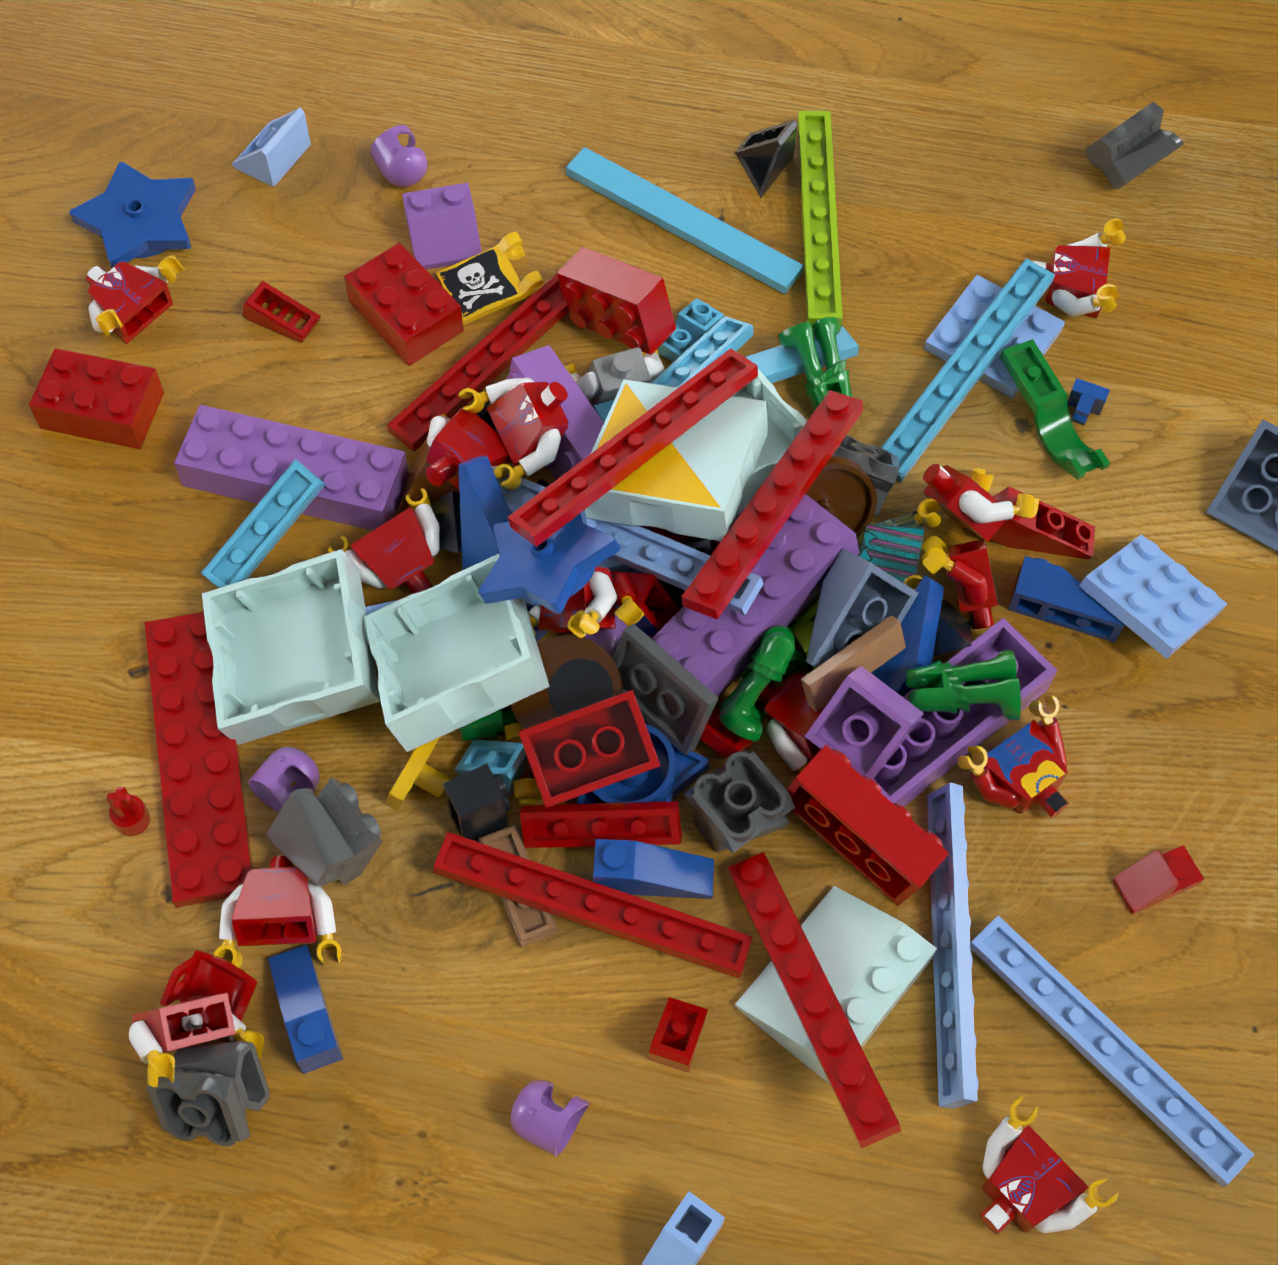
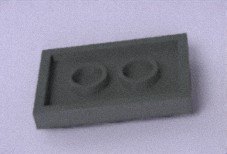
(664, 689)

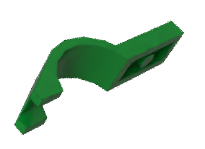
(1050, 410)

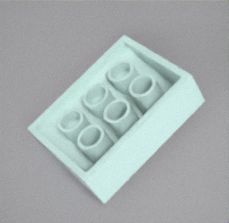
(866, 960)

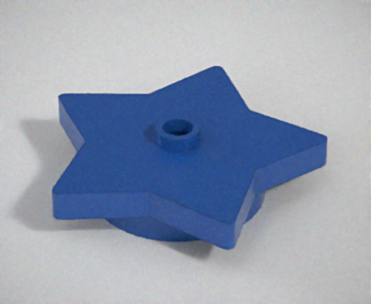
(137, 214)
(549, 571)
(657, 784)

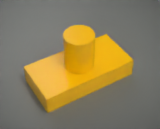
(417, 773)

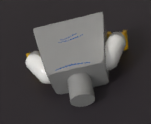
(607, 373)

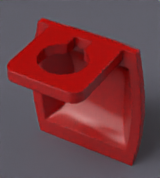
(210, 976)

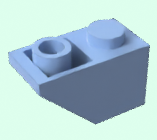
(686, 1234)

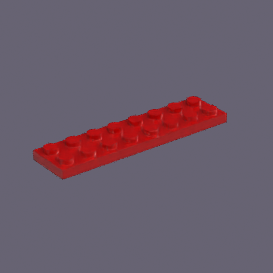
(196, 766)

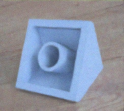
(275, 148)

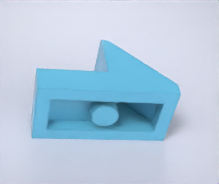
(502, 758)

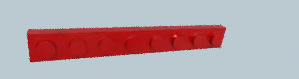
(481, 364)
(632, 447)
(772, 505)
(593, 905)
(815, 1002)

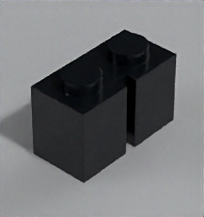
(477, 802)

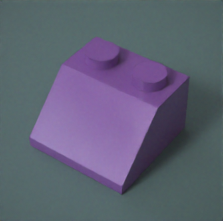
(442, 225)
(865, 722)

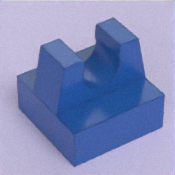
(1087, 399)

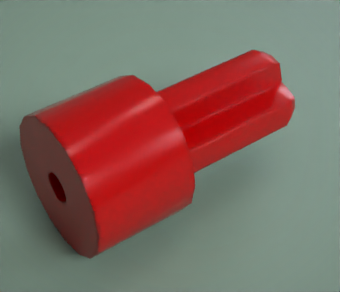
(128, 812)

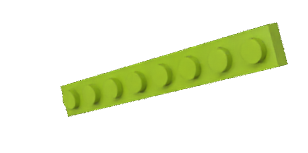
(819, 216)

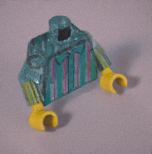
(898, 542)

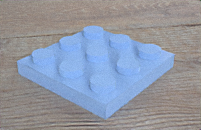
(966, 312)
(1153, 595)

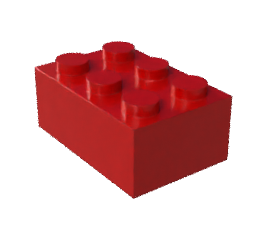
(617, 300)
(404, 303)
(97, 398)
(589, 748)

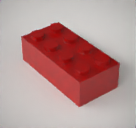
(865, 825)

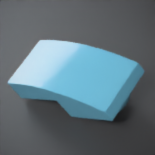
(690, 327)

